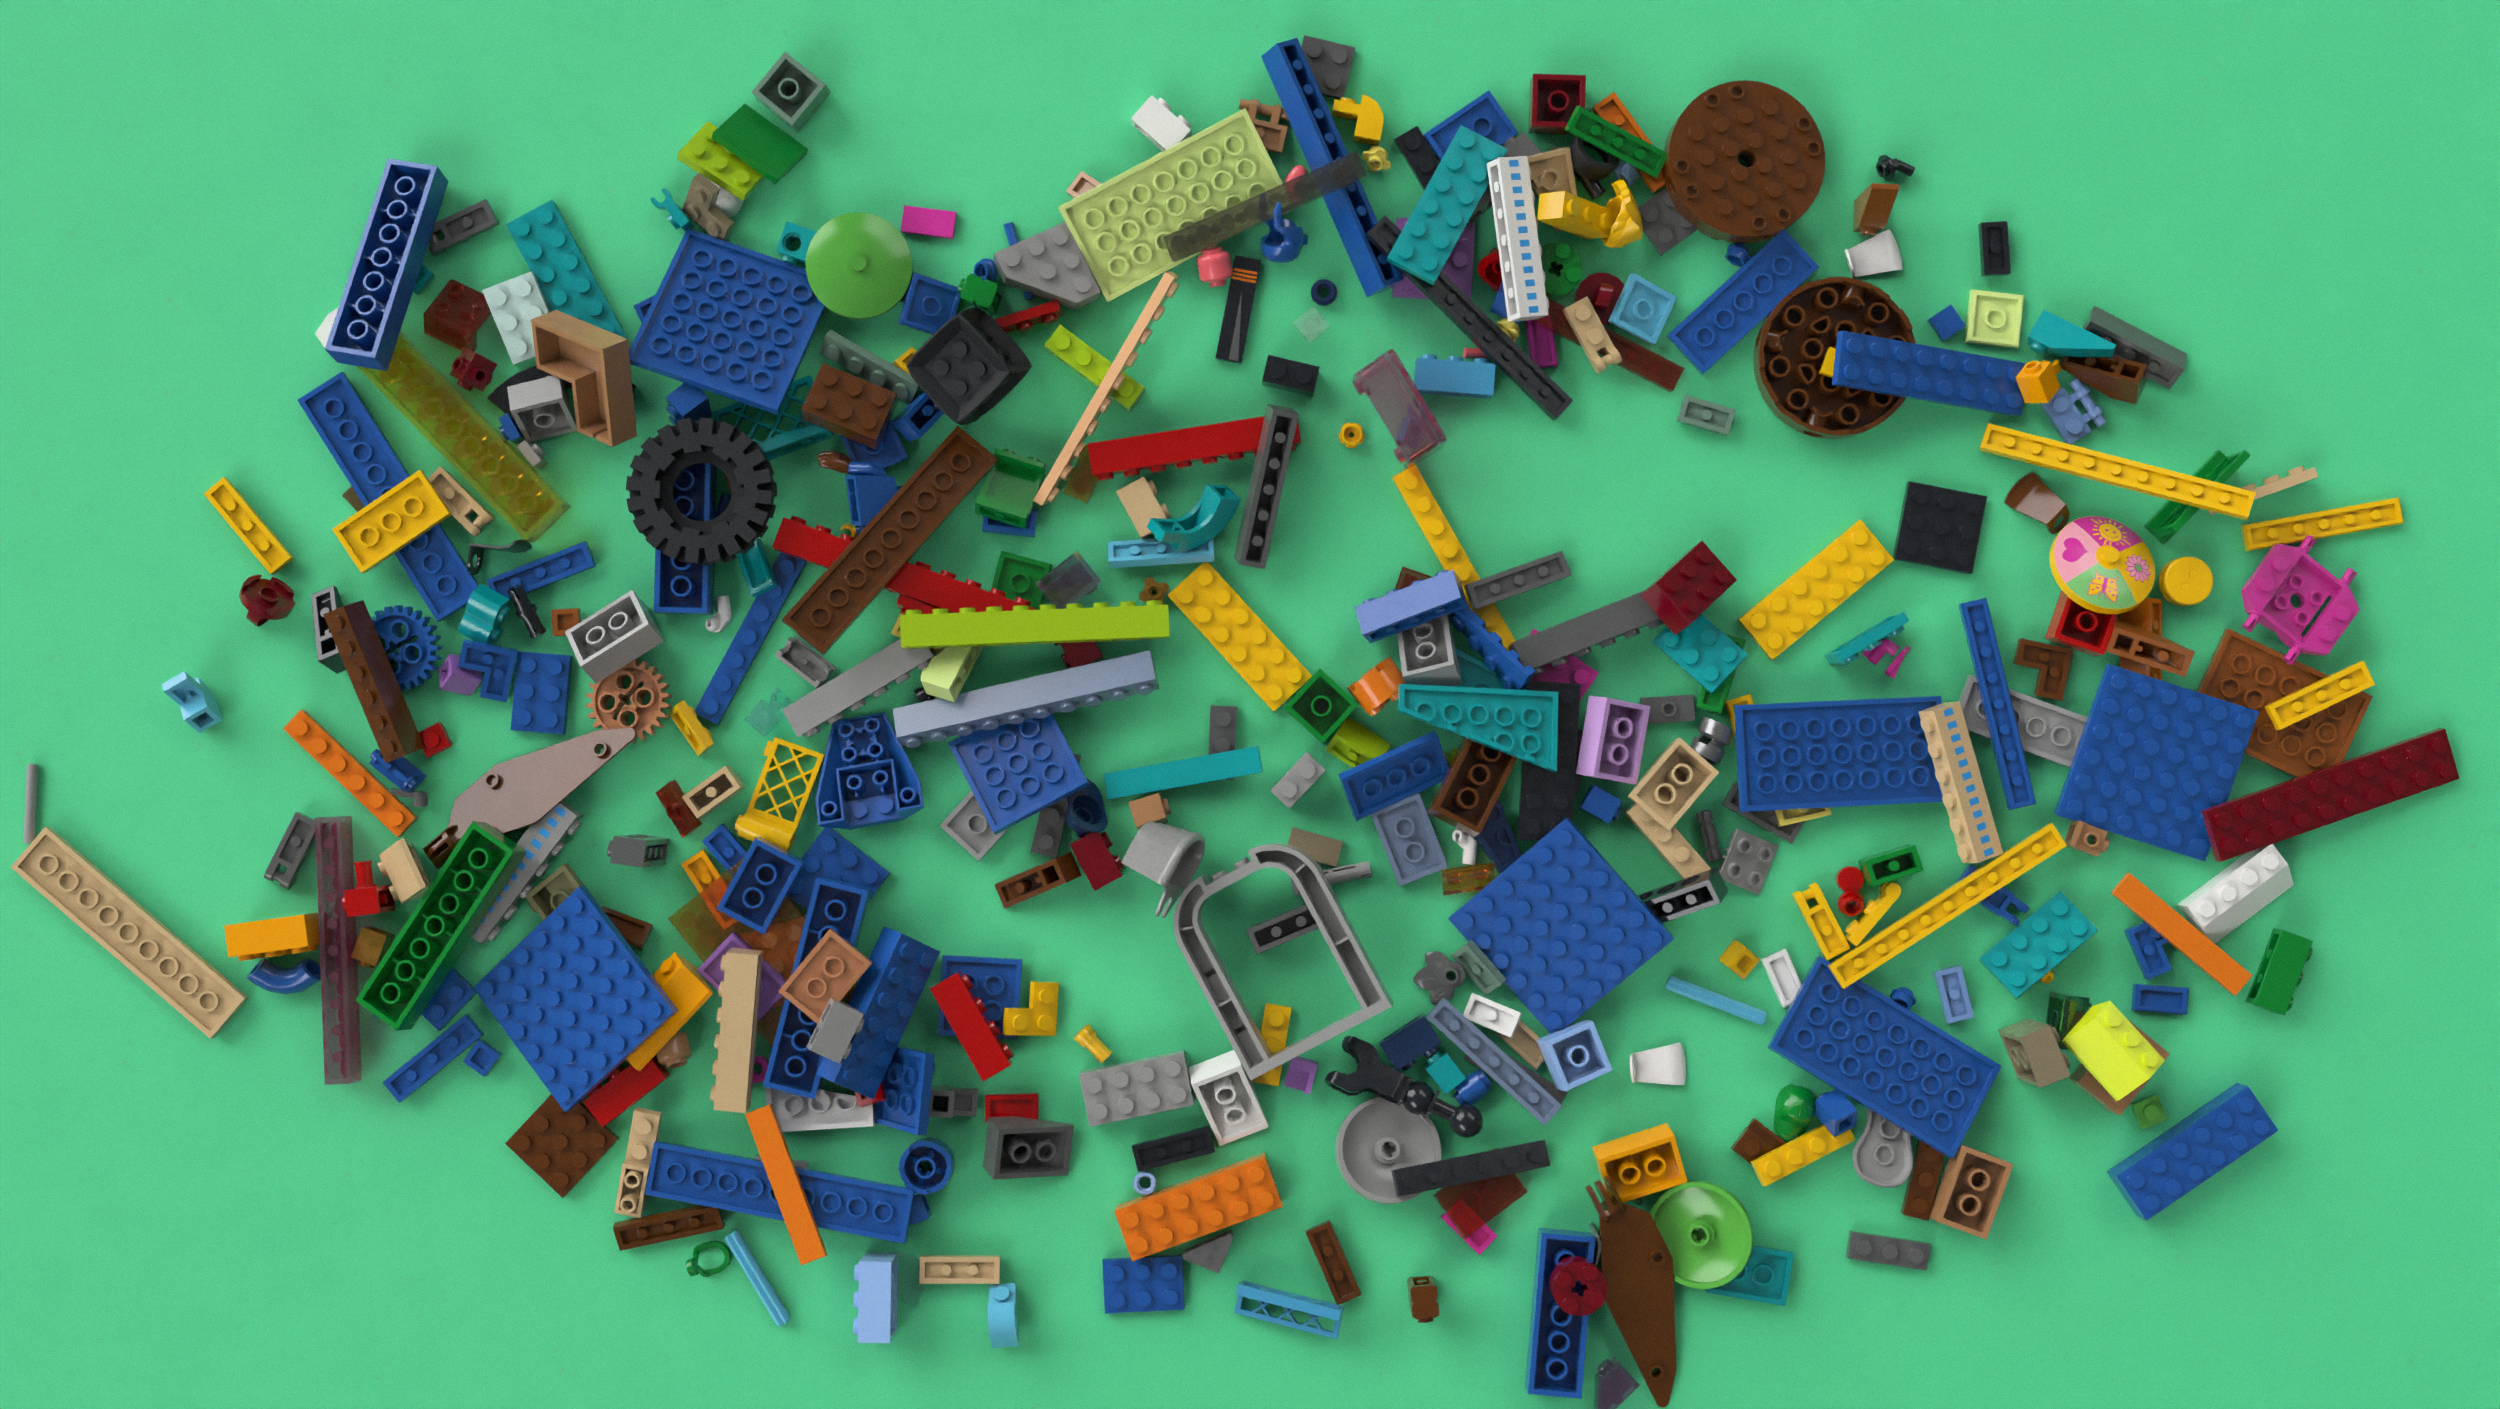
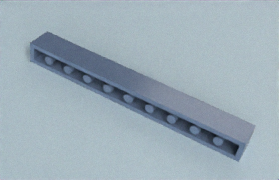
(1026, 699)

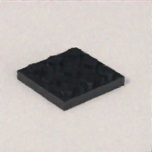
(1939, 527)

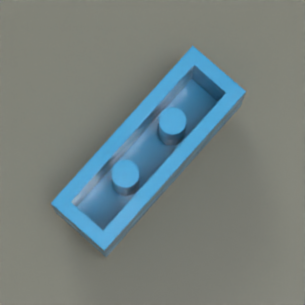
(1454, 376)

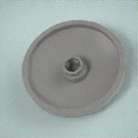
(1380, 1139)

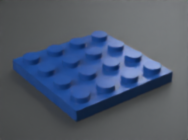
(1018, 769)

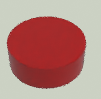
(1849, 879)

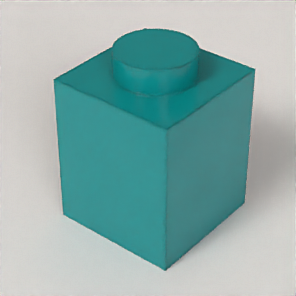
(1444, 1071)

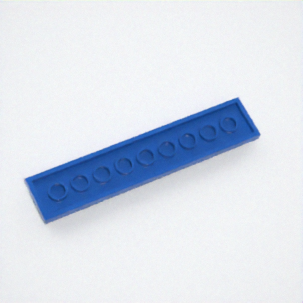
(374, 470)
(744, 1187)

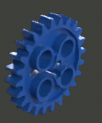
(410, 669)

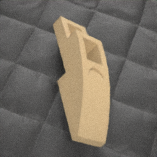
(635, 1168)

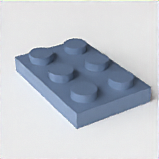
(1409, 840)

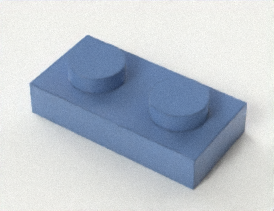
(1953, 994)

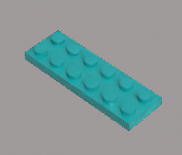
(1445, 206)
(561, 267)

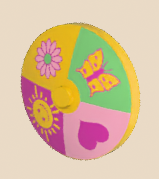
(2102, 565)

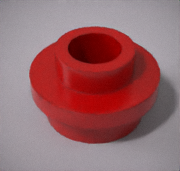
(1853, 908)

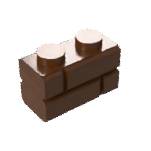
(1423, 1298)

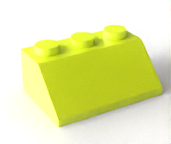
(2112, 1050)

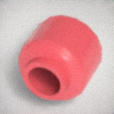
(1214, 266)

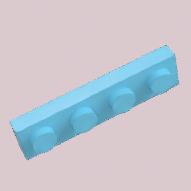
(1152, 552)

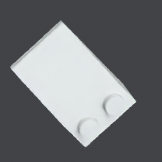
(1227, 1097)

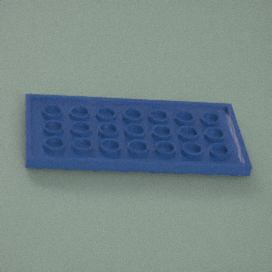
(1834, 754)
(1885, 1058)

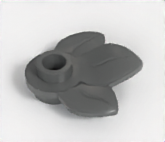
(1435, 976)

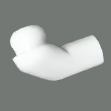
(1468, 844)

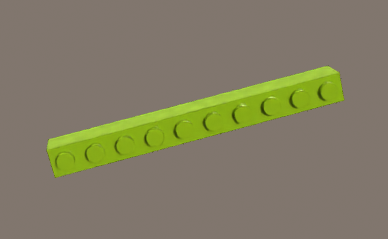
(1034, 626)

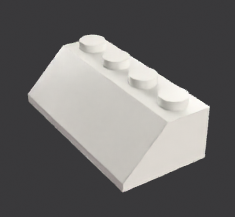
(2237, 892)

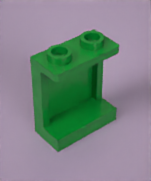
(1010, 488)

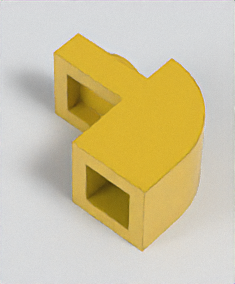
(1368, 118)

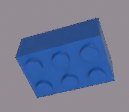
(761, 885)

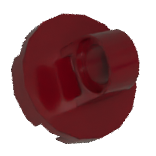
(1603, 293)
(266, 599)

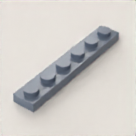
(1494, 1061)

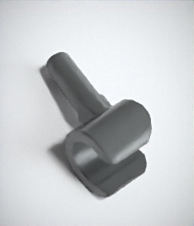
(420, 798)

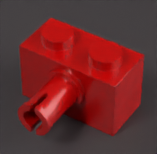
(367, 896)

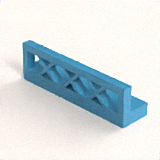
(1292, 1301)

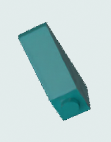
(2062, 338)

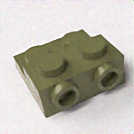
(553, 891)

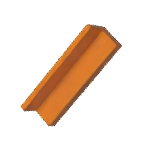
(2149, 616)

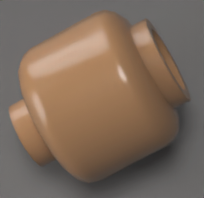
(675, 1051)

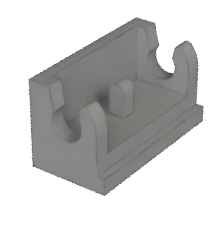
(805, 662)

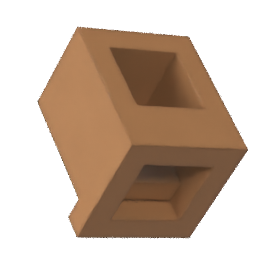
(2077, 838)

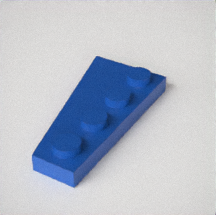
(1490, 647)

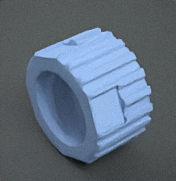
(1626, 172)
(1138, 1188)

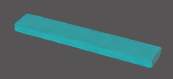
(1183, 772)

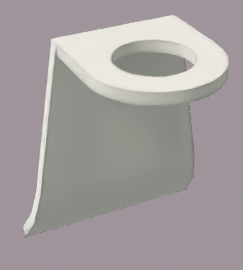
(1874, 256)
(1659, 1065)

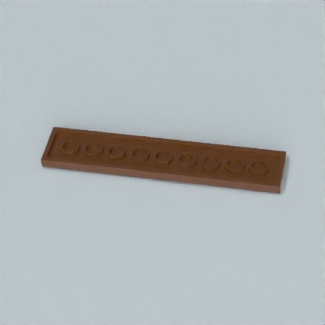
(889, 540)

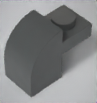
(953, 1101)

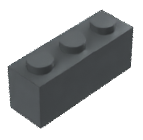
(1281, 928)

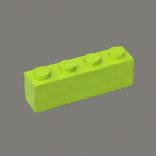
(1091, 366)

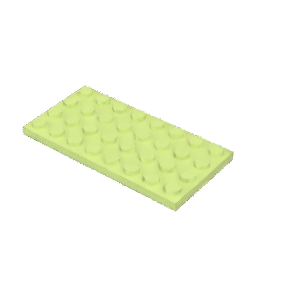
(1126, 217)

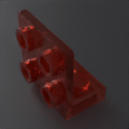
(456, 316)

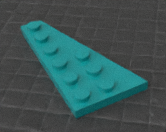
(1503, 719)

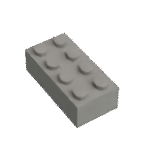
(1136, 1088)

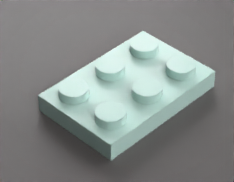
(513, 307)

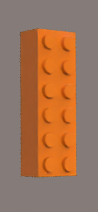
(1198, 1206)

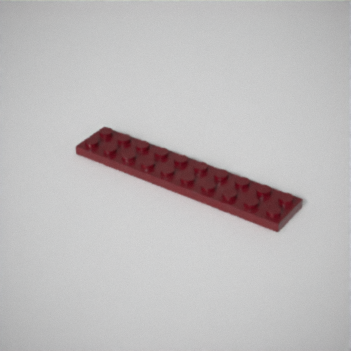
(2330, 794)

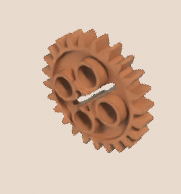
(646, 715)

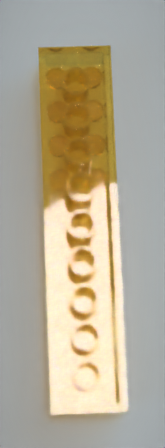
(468, 441)

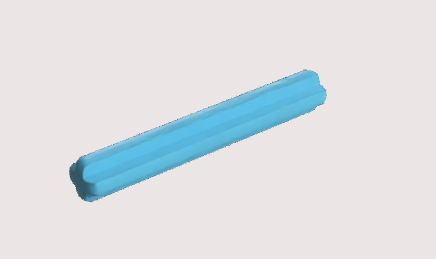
(1716, 1000)
(757, 1278)

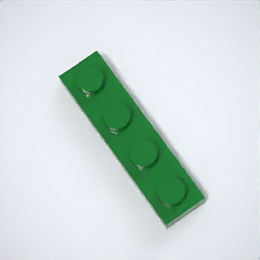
(1616, 141)

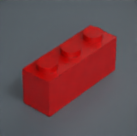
(624, 1090)

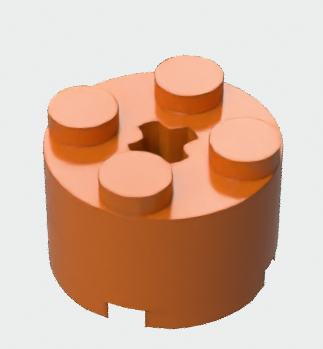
(1377, 686)

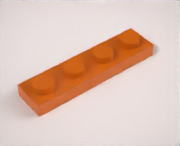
(1615, 112)

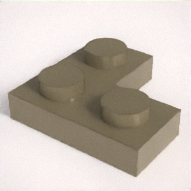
(700, 208)

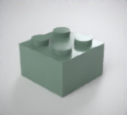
(791, 92)

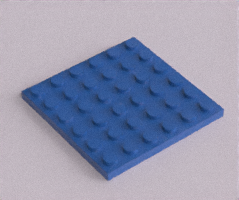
(729, 322)
(2155, 761)
(1561, 927)
(575, 998)

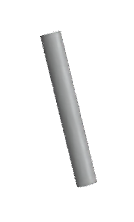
(30, 803)

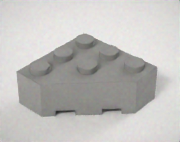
(1049, 268)

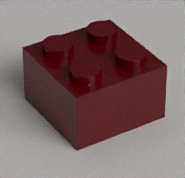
(1553, 102)

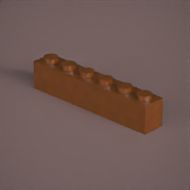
(374, 681)

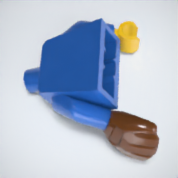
(866, 485)

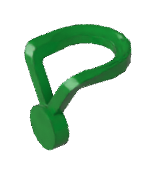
(692, 1264)

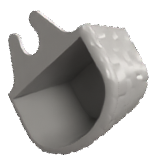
(1167, 857)

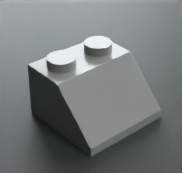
(542, 408)

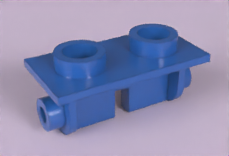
(398, 771)

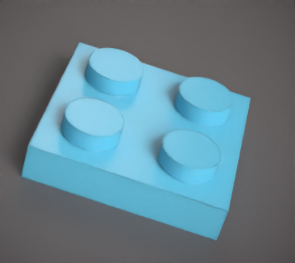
(1642, 309)

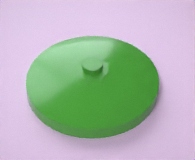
(859, 265)
(1704, 1233)

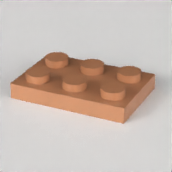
(825, 973)

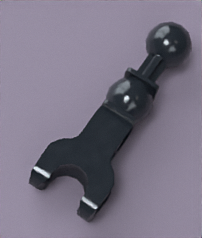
(1397, 1088)

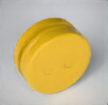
(2185, 581)

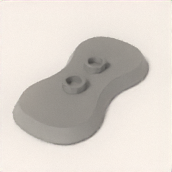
(1883, 1153)

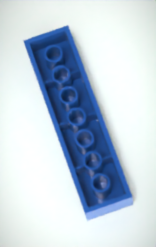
(387, 265)
(791, 1063)

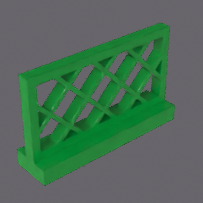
(2174, 515)

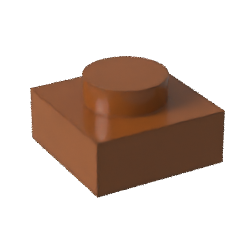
(564, 620)

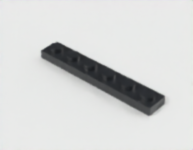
(1470, 1168)

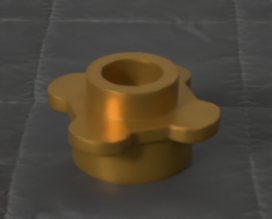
(1151, 584)

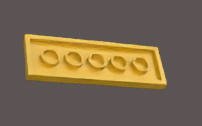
(1815, 589)
(1239, 635)

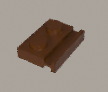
(1756, 1141)

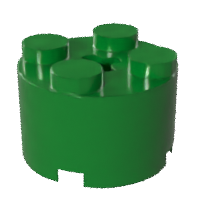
(1567, 261)

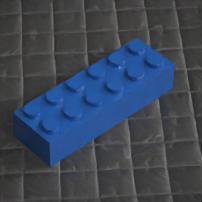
(681, 585)
(887, 1000)
(2192, 1151)
(1556, 1337)

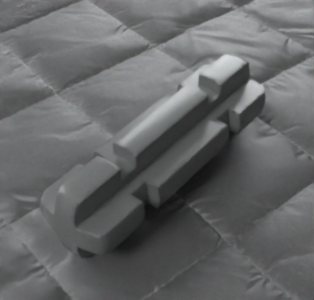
(1709, 835)

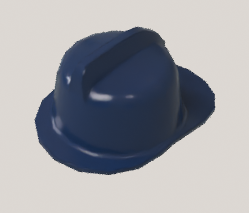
(1086, 811)

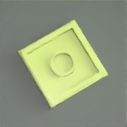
(1994, 319)

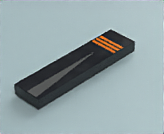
(1238, 309)

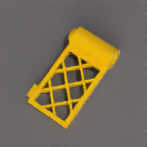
(768, 826)

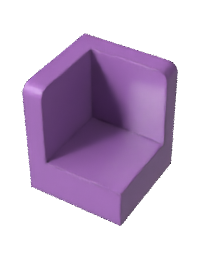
(456, 678)
(1301, 1074)

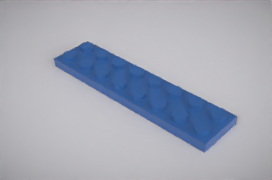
(1927, 373)

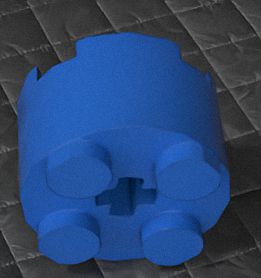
(935, 1178)

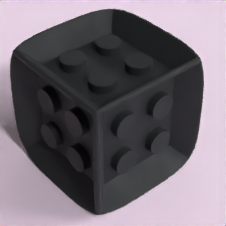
(968, 366)

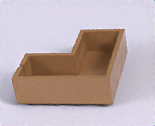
(596, 367)

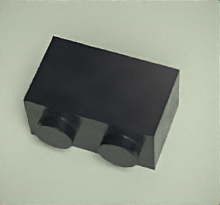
(1290, 375)

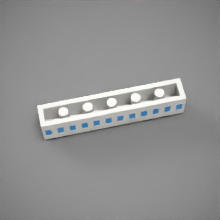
(1517, 238)

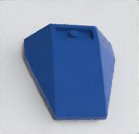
(866, 776)

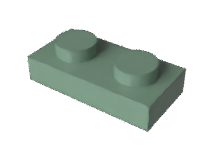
(1706, 415)
(1478, 967)

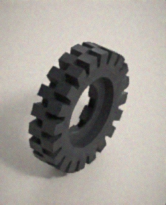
(654, 482)

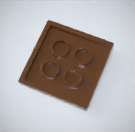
(561, 1144)

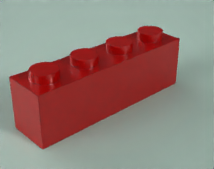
(972, 1026)

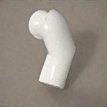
(722, 616)

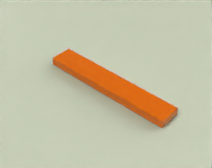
(2181, 934)
(786, 1184)

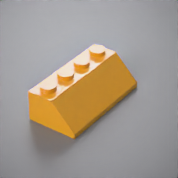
(687, 992)

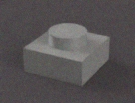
(533, 454)

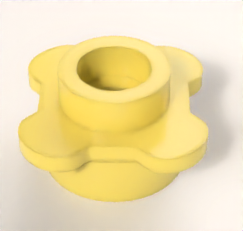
(1376, 159)
(1511, 329)

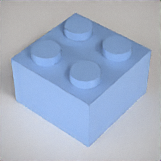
(1574, 1055)

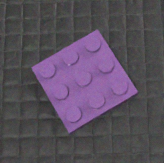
(1457, 268)

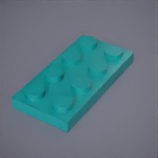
(2038, 945)

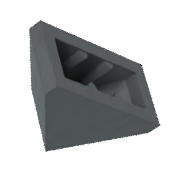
(1210, 1252)

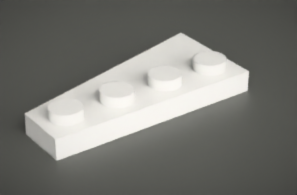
(825, 1112)

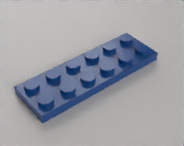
(1742, 301)

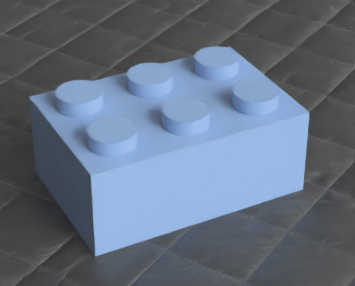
(876, 1297)

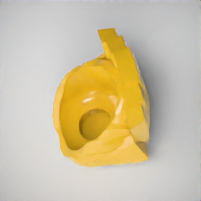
(1627, 218)

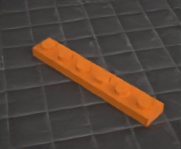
(350, 773)

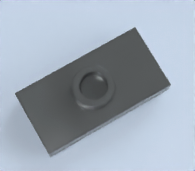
(1670, 708)

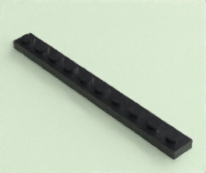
(1480, 330)

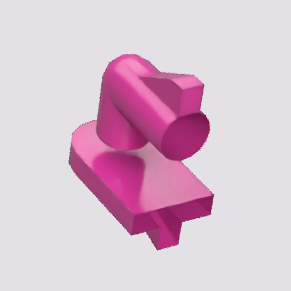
(1891, 648)

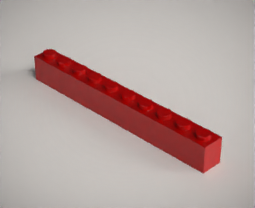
(913, 581)

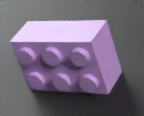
(1613, 739)

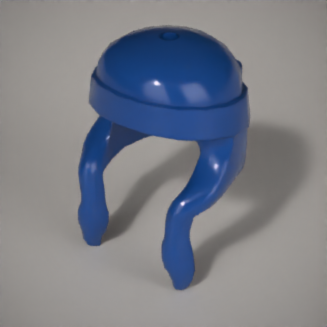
(1284, 238)

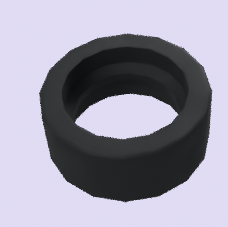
(1586, 165)

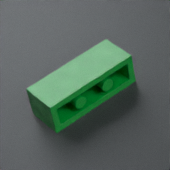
(2279, 971)

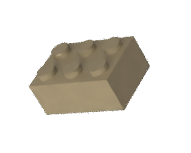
(2035, 1052)

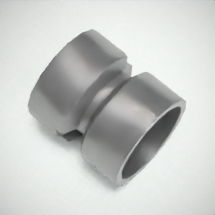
(1712, 740)

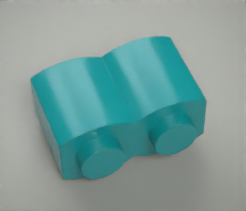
(484, 615)

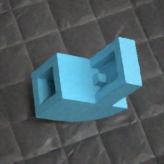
(195, 700)
(1003, 1316)

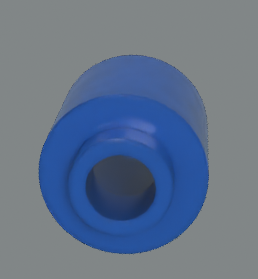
(1472, 1088)

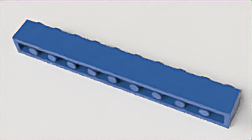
(1321, 146)

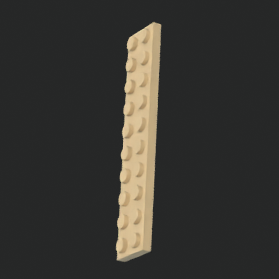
(129, 932)

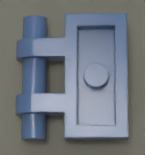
(2066, 416)

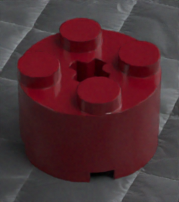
(1592, 1290)

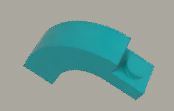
(1201, 523)

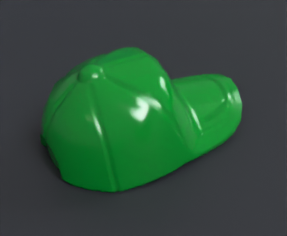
(1793, 1111)

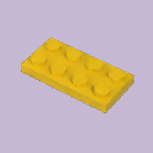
(392, 521)

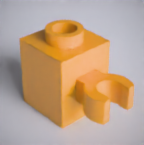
(2039, 381)

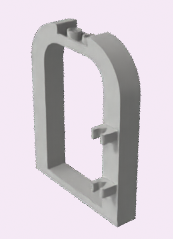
(1219, 986)

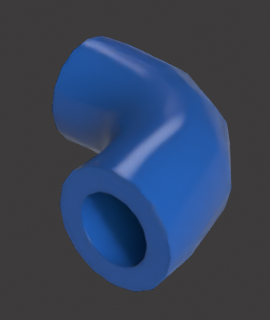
(285, 980)

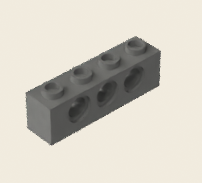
(638, 850)

